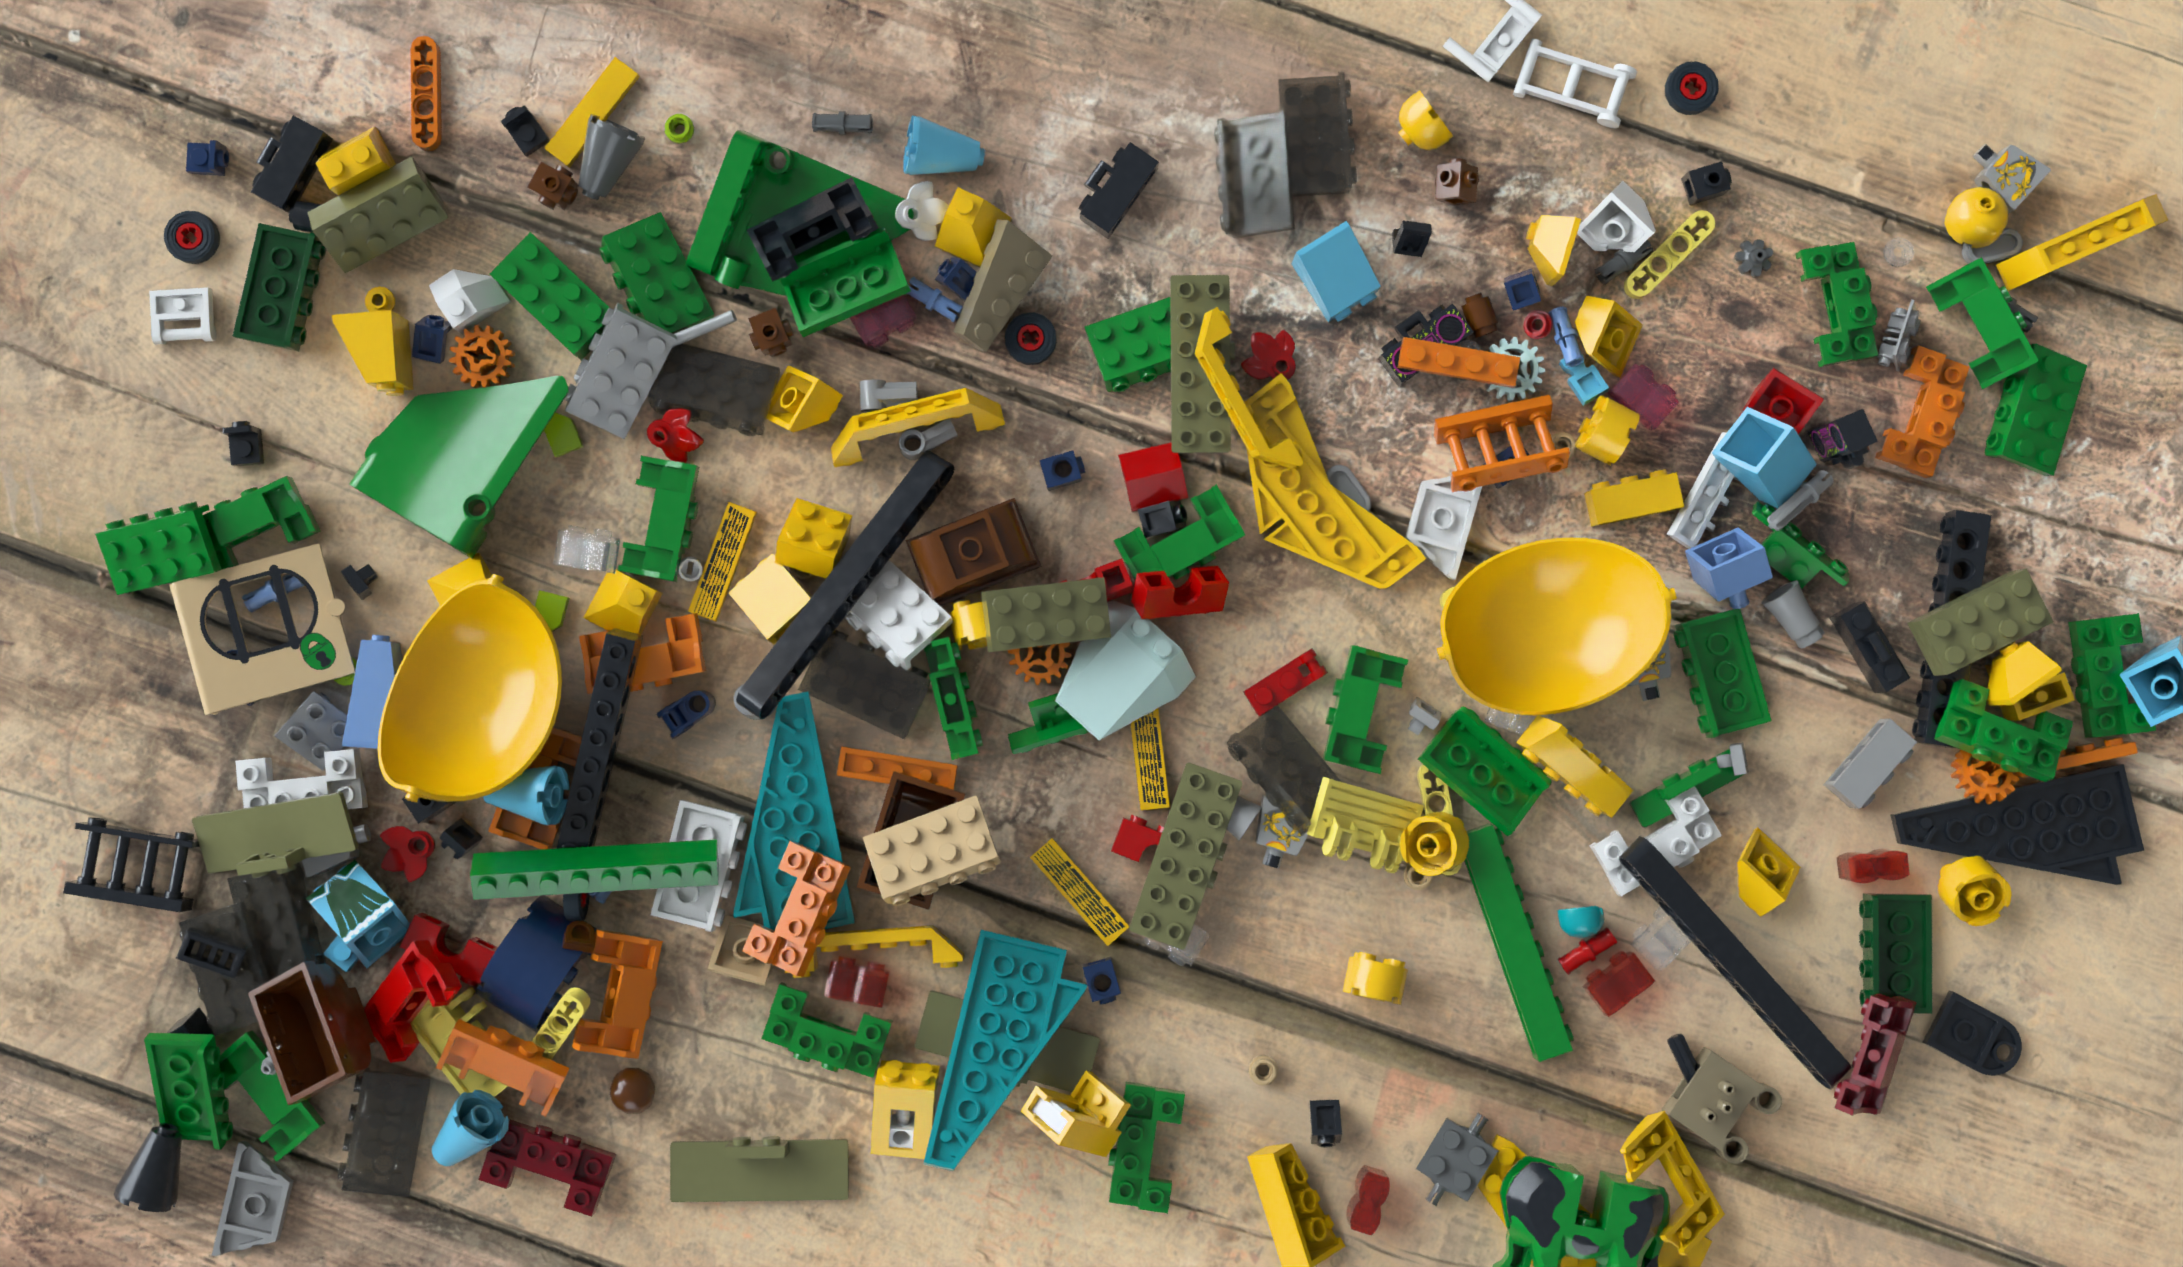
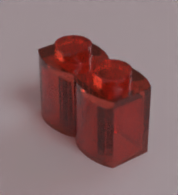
(1871, 866)
(857, 982)
(1618, 983)
(1364, 1207)

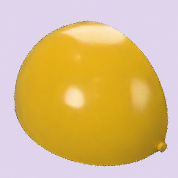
(1554, 625)
(471, 697)

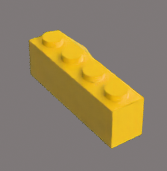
(1575, 766)
(1292, 1208)

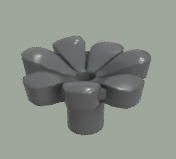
(1753, 257)

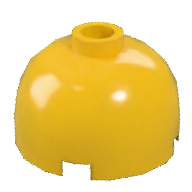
(1422, 124)
(1976, 217)

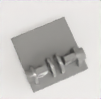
(1901, 325)
(314, 729)

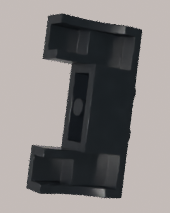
(809, 225)

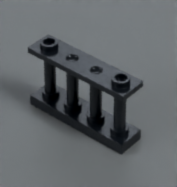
(115, 888)

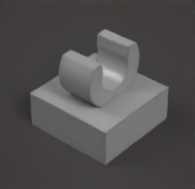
(1423, 715)
(1736, 759)

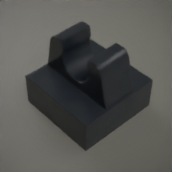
(360, 579)
(460, 838)

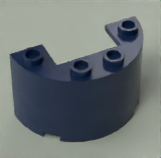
(531, 965)

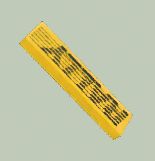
(722, 561)
(1150, 762)
(1080, 891)

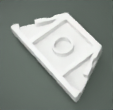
(1442, 523)

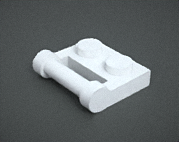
(178, 306)

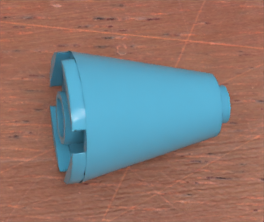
(939, 149)
(534, 795)
(470, 1128)

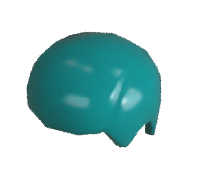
(1581, 921)

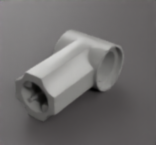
(880, 395)
(929, 436)

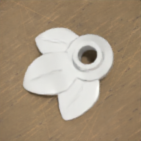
(926, 209)

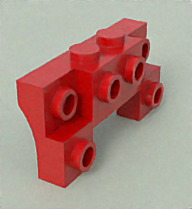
(403, 994)

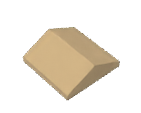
(728, 954)

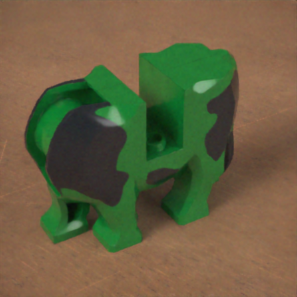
(1545, 1222)

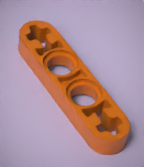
(429, 93)

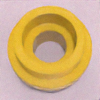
(388, 299)

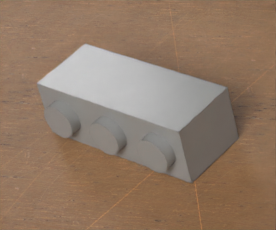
(1871, 764)

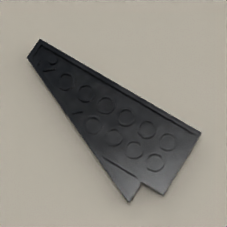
(2053, 826)

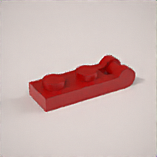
(1284, 682)

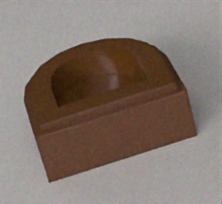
(579, 937)

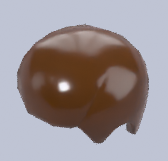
(632, 1090)

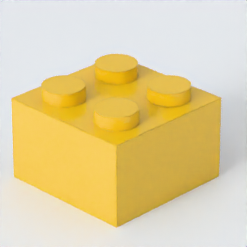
(813, 538)

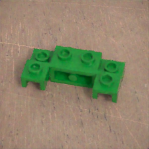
(1846, 300)
(1993, 318)
(257, 513)
(669, 519)
(1189, 545)
(2098, 670)
(951, 698)
(1354, 708)
(2000, 740)
(822, 1040)
(293, 1122)
(1135, 1147)

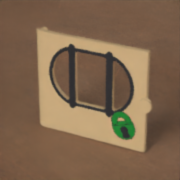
(248, 677)

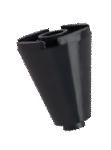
(153, 1172)

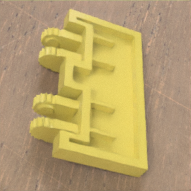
(1359, 820)
(433, 1029)

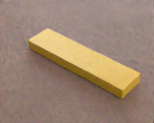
(600, 101)

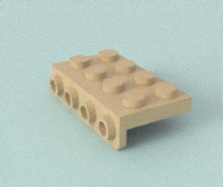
(931, 851)

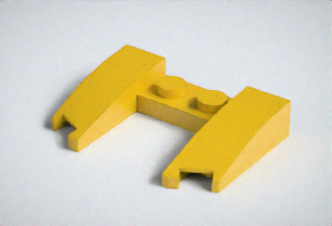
(1700, 1211)

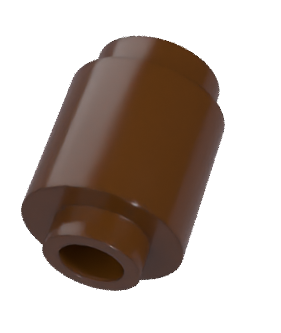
(1480, 315)

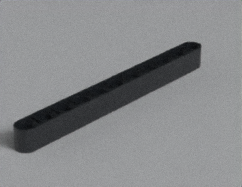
(845, 585)
(1734, 962)

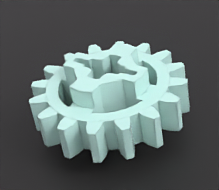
(1523, 380)

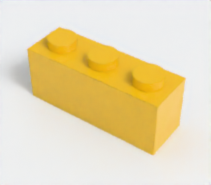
(1633, 498)

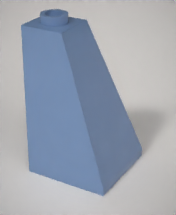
(373, 678)

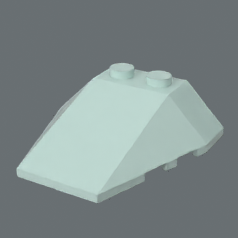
(1124, 674)

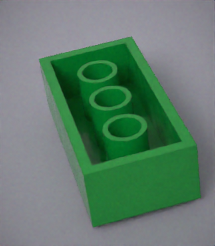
(552, 294)

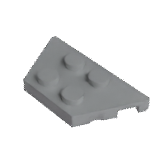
(253, 1202)

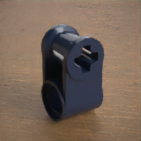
(682, 715)

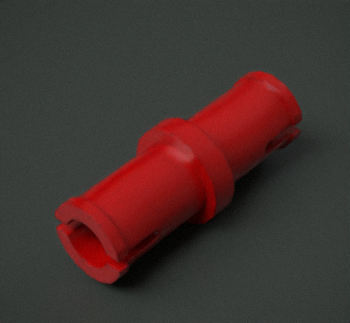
(1587, 950)

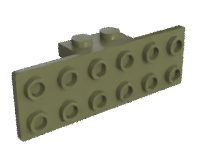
(1197, 413)
(275, 835)
(1186, 856)
(1058, 1064)
(759, 1170)

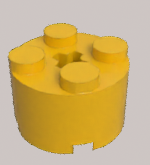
(1607, 431)
(968, 625)
(1430, 858)
(1974, 890)
(1375, 979)

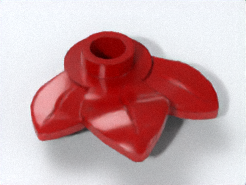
(1267, 353)
(678, 437)
(404, 852)

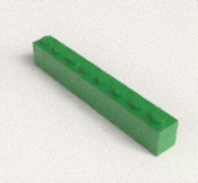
(594, 869)
(1515, 945)

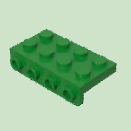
(655, 275)
(844, 282)
(1133, 345)
(2036, 412)
(158, 548)
(1722, 673)
(1484, 769)
(189, 1085)

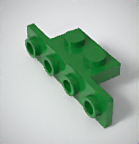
(1795, 555)
(1050, 727)
(1702, 774)

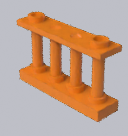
(1495, 419)

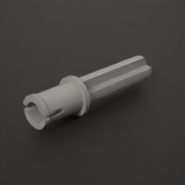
(1807, 493)

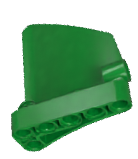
(754, 190)
(457, 453)

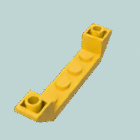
(2082, 242)
(1214, 328)
(900, 417)
(943, 949)

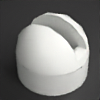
(696, 569)

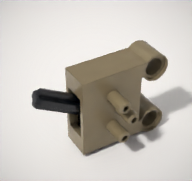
(1714, 1097)

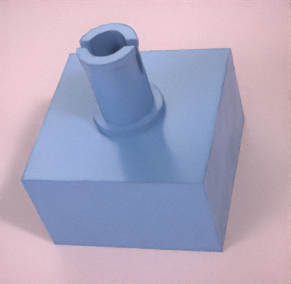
(1729, 566)

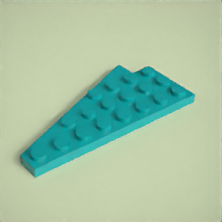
(789, 807)
(1003, 1025)

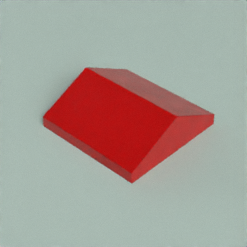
(1784, 400)
(1153, 476)

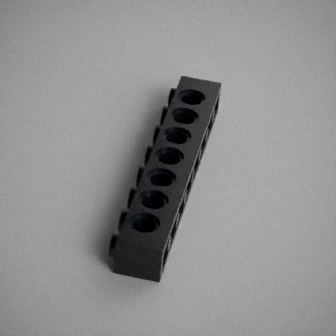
(1971, 559)
(600, 739)

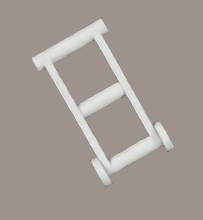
(1620, 73)

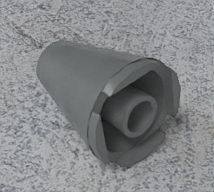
(606, 155)

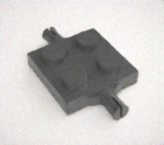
(1457, 1159)

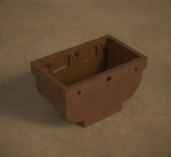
(973, 553)
(906, 800)
(312, 1029)

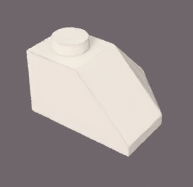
(1618, 222)
(467, 298)

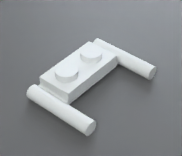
(1500, 41)

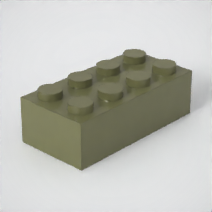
(377, 215)
(1046, 614)
(1980, 622)

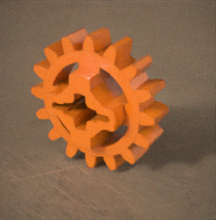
(483, 346)
(1048, 663)
(1979, 781)

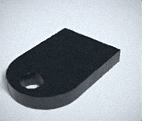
(1973, 1036)

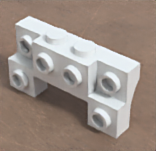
(342, 775)
(1675, 841)

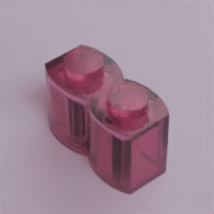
(882, 320)
(1644, 395)

